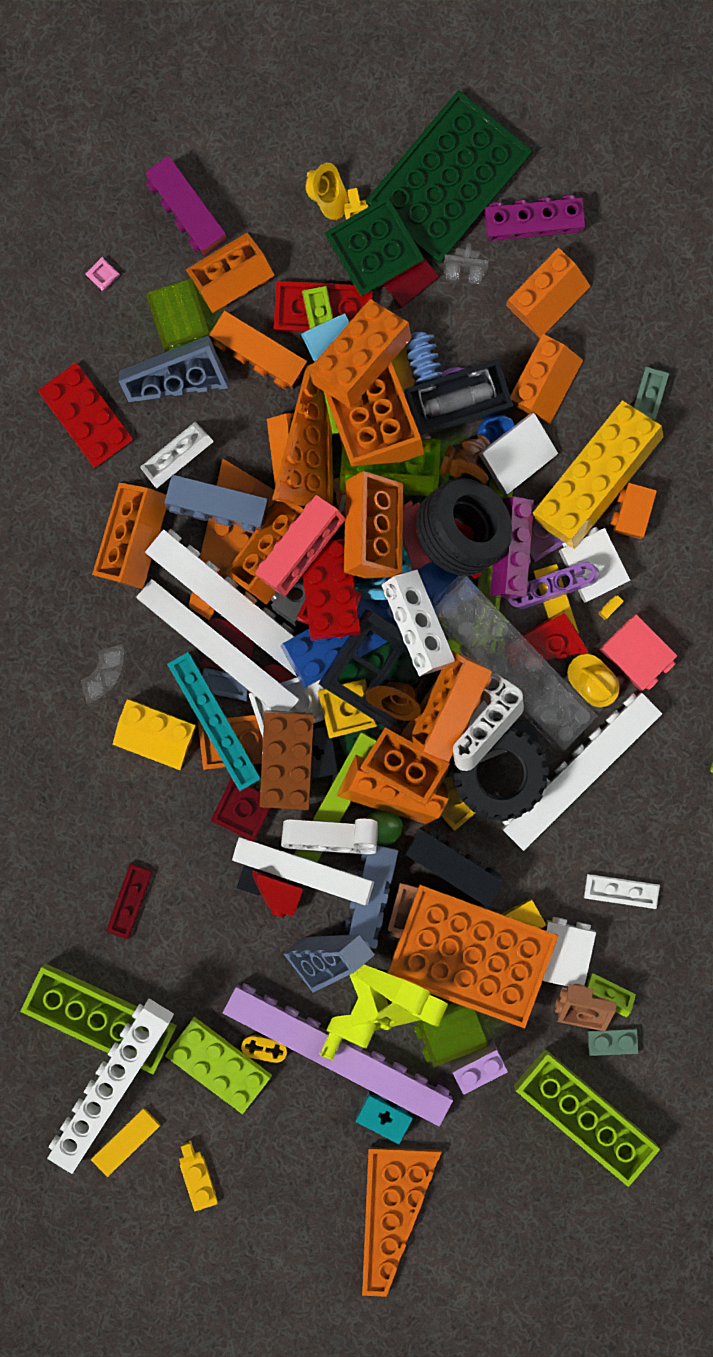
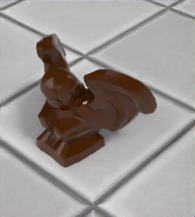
(466, 460)

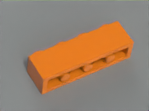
(257, 349)

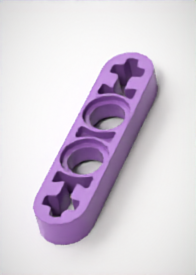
(554, 589)

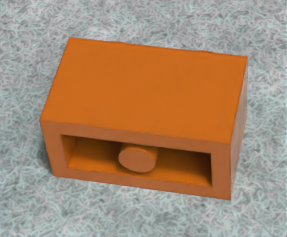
(633, 510)

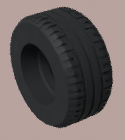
(482, 511)

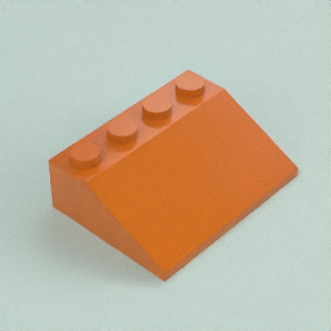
(378, 424)

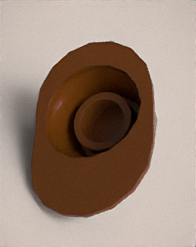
(396, 699)

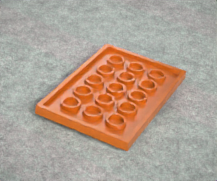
(473, 955)

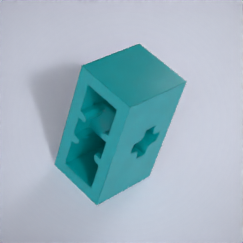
(391, 1128)

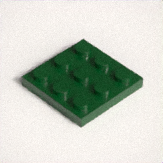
(374, 246)

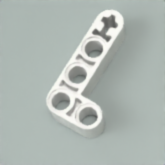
(469, 749)
(330, 836)

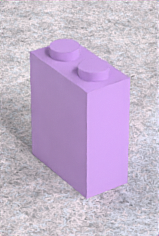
(478, 1068)

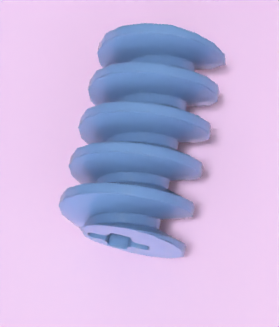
(422, 358)

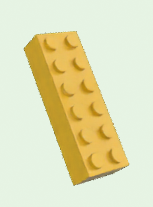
(598, 474)

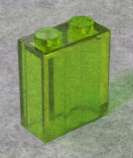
(177, 314)
(453, 1038)

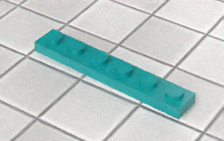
(214, 721)

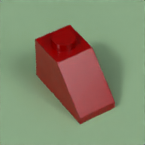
(278, 894)

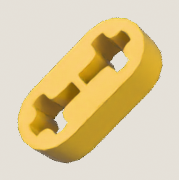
(263, 1054)

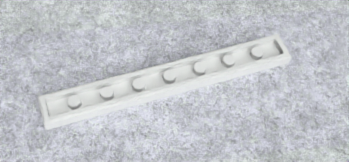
(217, 648)

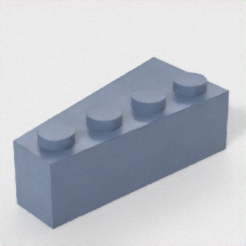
(175, 372)
(215, 504)
(368, 918)
(328, 958)

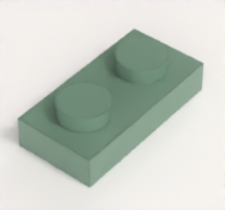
(650, 392)
(612, 1042)

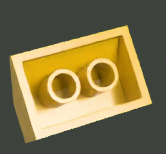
(154, 734)

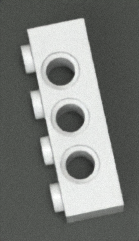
(418, 622)

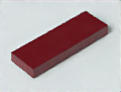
(129, 901)

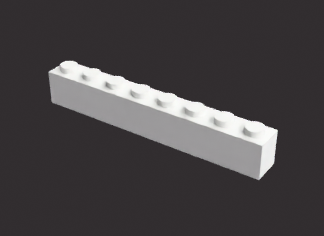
(221, 594)
(584, 768)

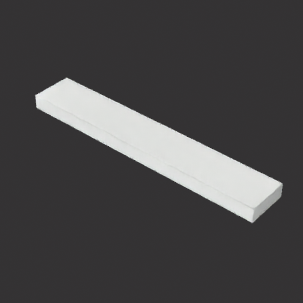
(303, 871)

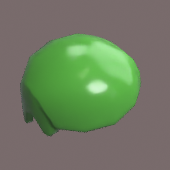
(389, 826)

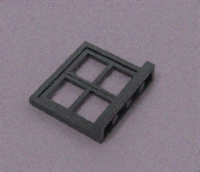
(391, 634)

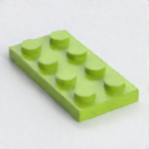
(218, 1065)

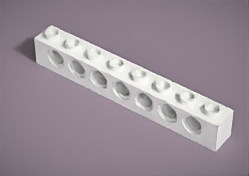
(69, 1154)

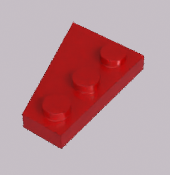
(556, 638)

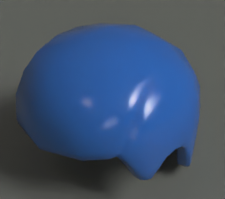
(495, 427)

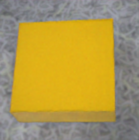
(610, 607)

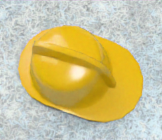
(327, 190)
(593, 680)

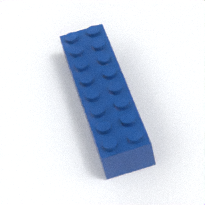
(313, 658)

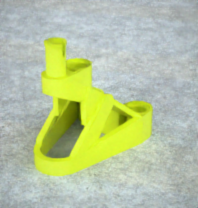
(373, 1012)

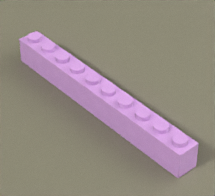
(350, 1059)

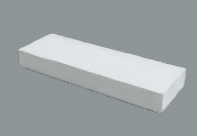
(621, 891)

